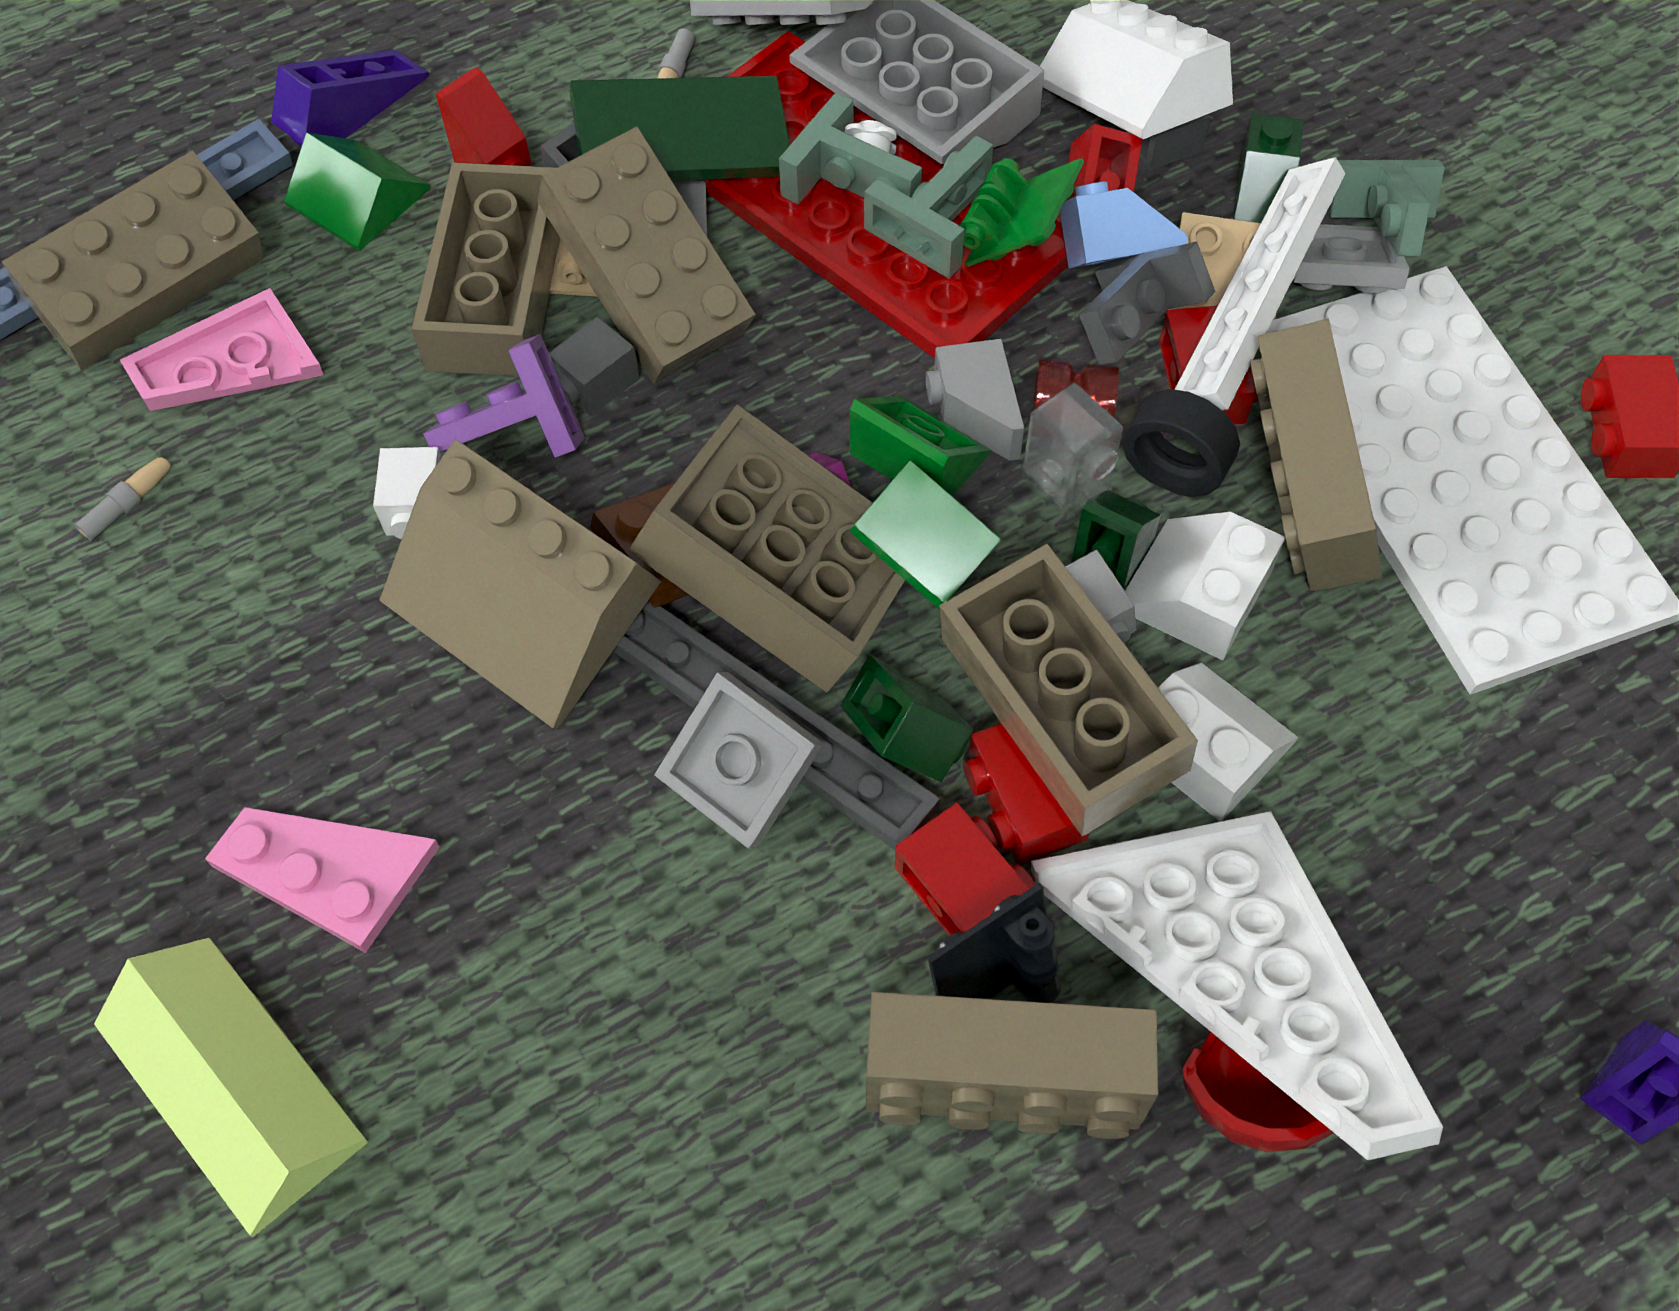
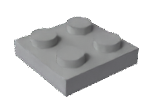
(1352, 258)
(738, 759)

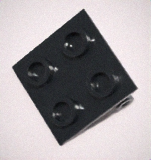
(1001, 951)

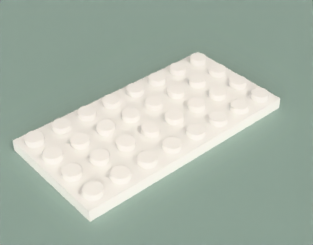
(1481, 490)

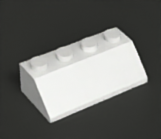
(1138, 67)

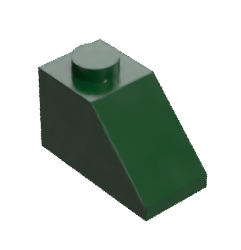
(1266, 156)
(1120, 532)
(905, 720)

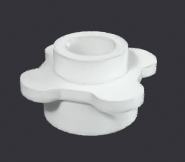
(874, 134)

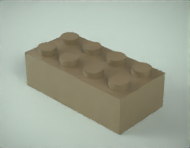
(644, 254)
(135, 259)
(485, 270)
(1315, 457)
(1067, 689)
(1011, 1063)

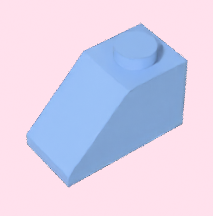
(1112, 226)

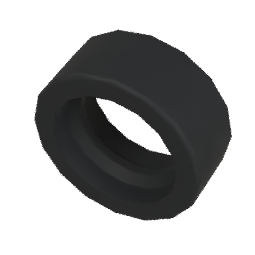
(1194, 421)

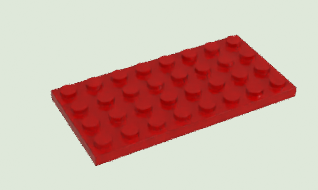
(831, 238)

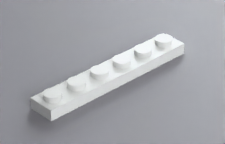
(1261, 282)

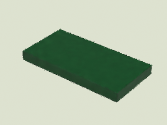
(691, 124)

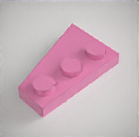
(223, 355)
(324, 870)

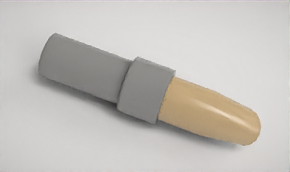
(674, 62)
(122, 498)

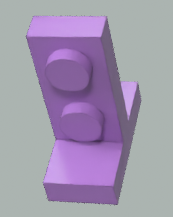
(510, 404)

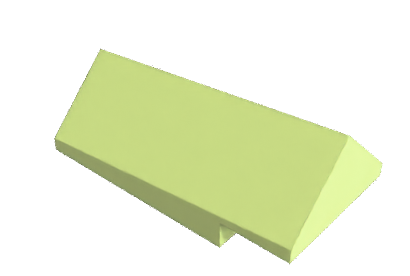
(226, 1079)

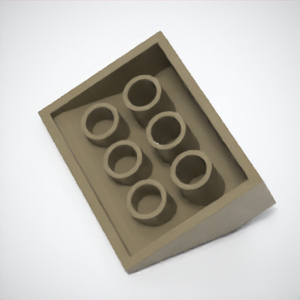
(771, 550)
(512, 584)

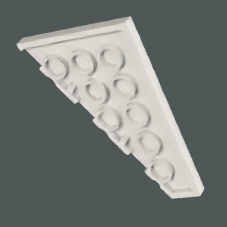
(1250, 953)

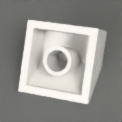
(1204, 578)
(1233, 735)

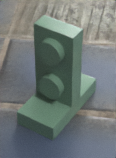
(843, 160)
(1394, 194)
(924, 222)

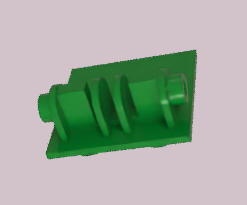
(1015, 210)

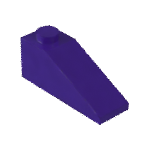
(340, 92)
(1639, 1083)

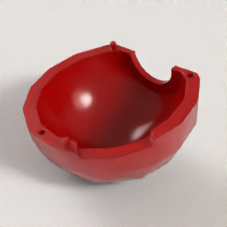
(1245, 1102)

